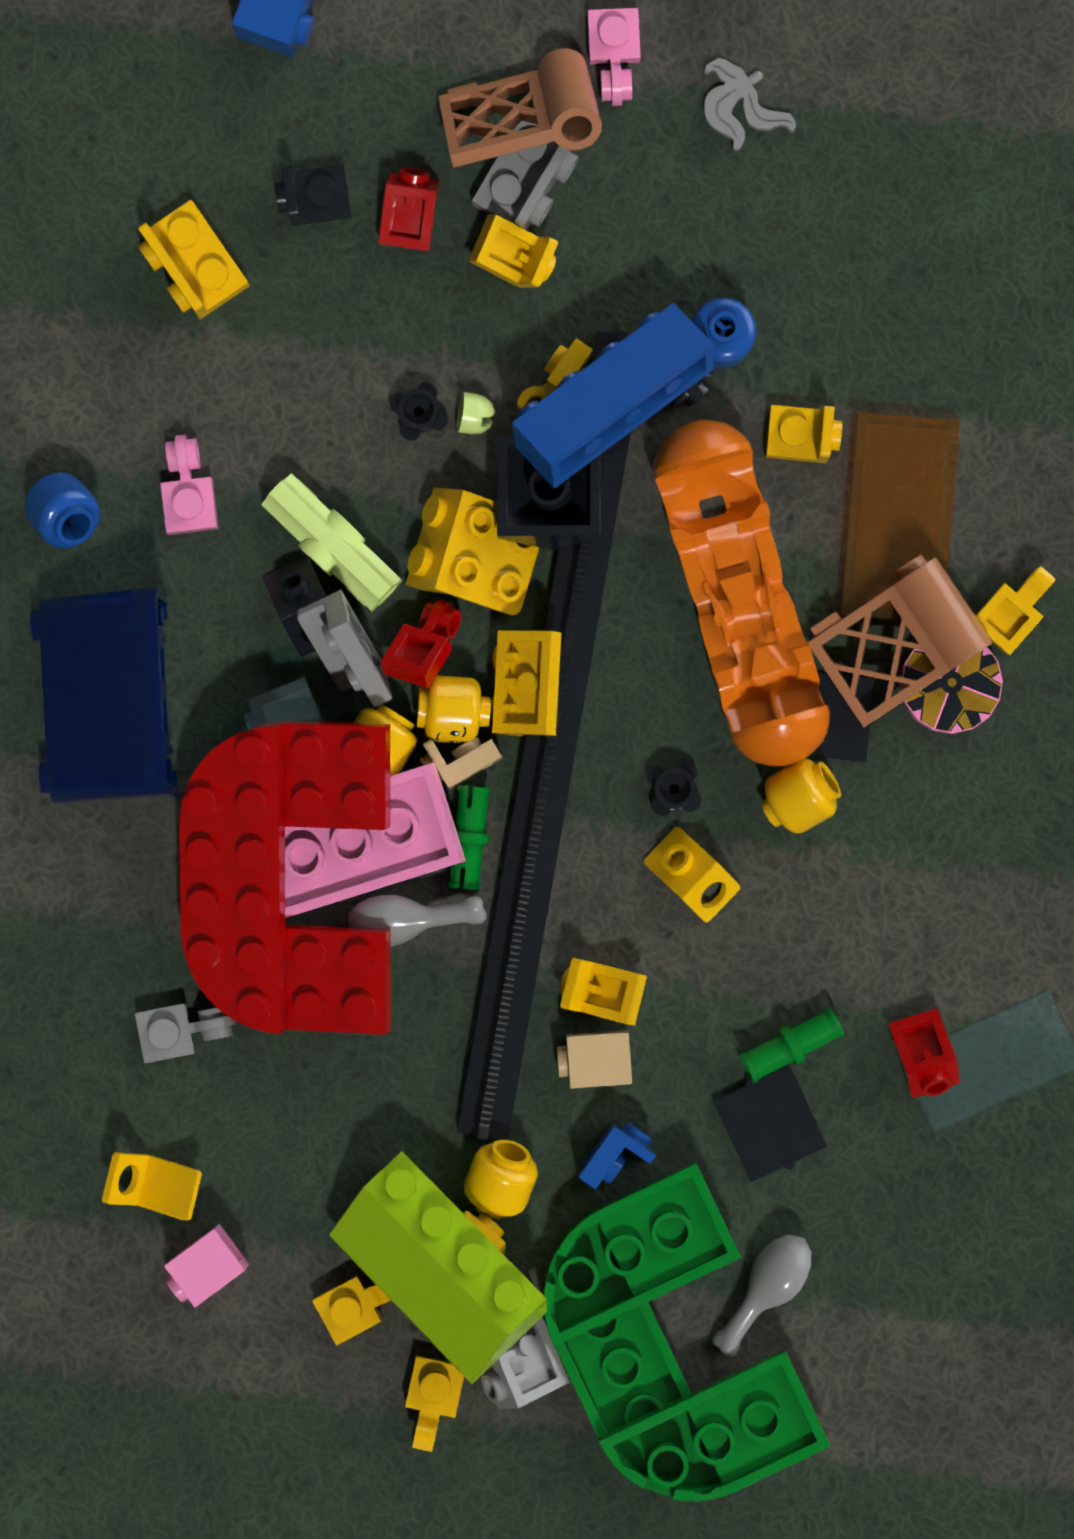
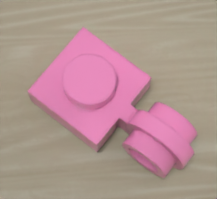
(613, 41)
(189, 502)

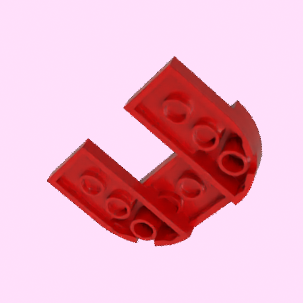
(235, 877)

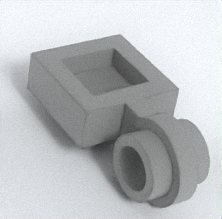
(169, 1032)

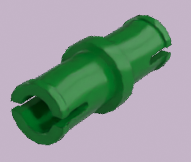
(471, 832)
(791, 1045)

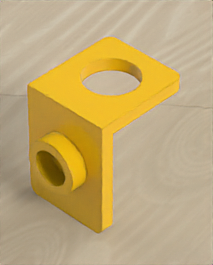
(689, 872)
(154, 1184)

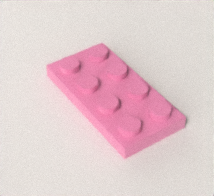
(344, 863)

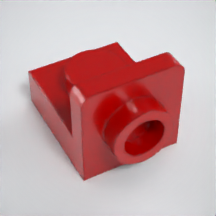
(409, 209)
(925, 1053)

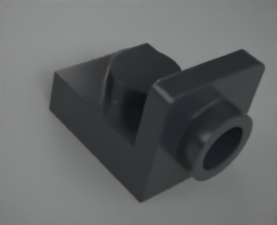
(313, 194)

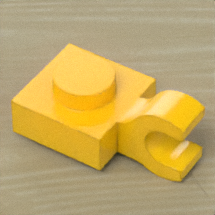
(560, 365)
(1010, 614)
(350, 1308)
(435, 1392)

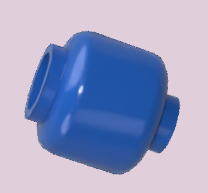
(737, 318)
(62, 510)

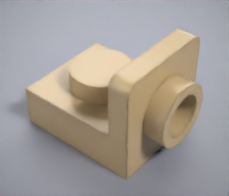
(469, 761)

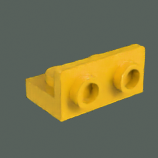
(193, 259)
(526, 683)

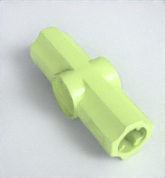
(331, 542)

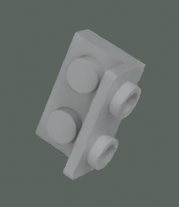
(522, 180)
(345, 647)
(525, 1370)

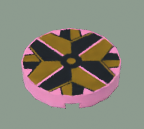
(959, 697)

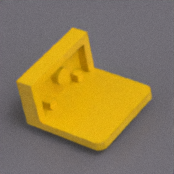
(465, 558)

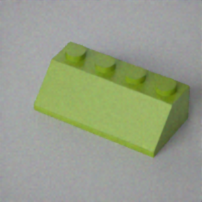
(438, 1268)

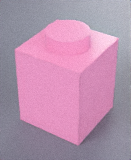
(205, 1267)

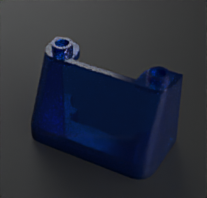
(105, 696)

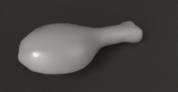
(410, 918)
(773, 1281)

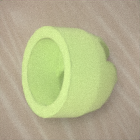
(474, 414)

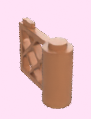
(562, 105)
(933, 614)

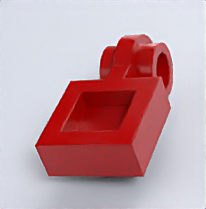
(420, 653)

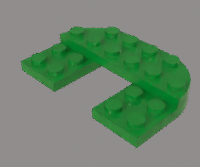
(625, 1370)

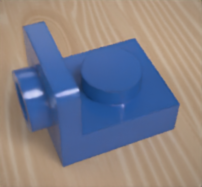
(605, 1158)

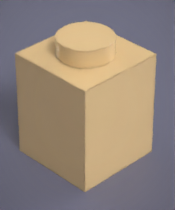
(596, 1059)

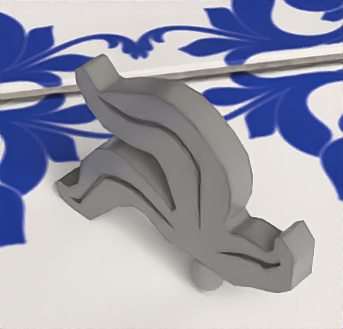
(722, 100)

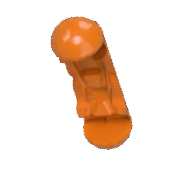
(736, 582)

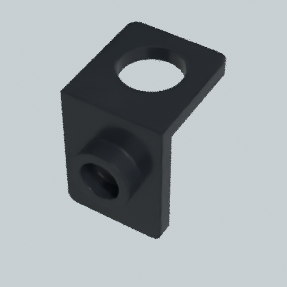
(291, 590)

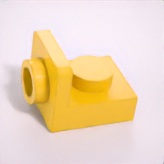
(802, 433)

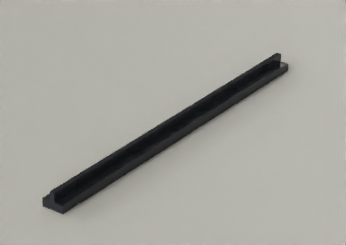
(539, 822)

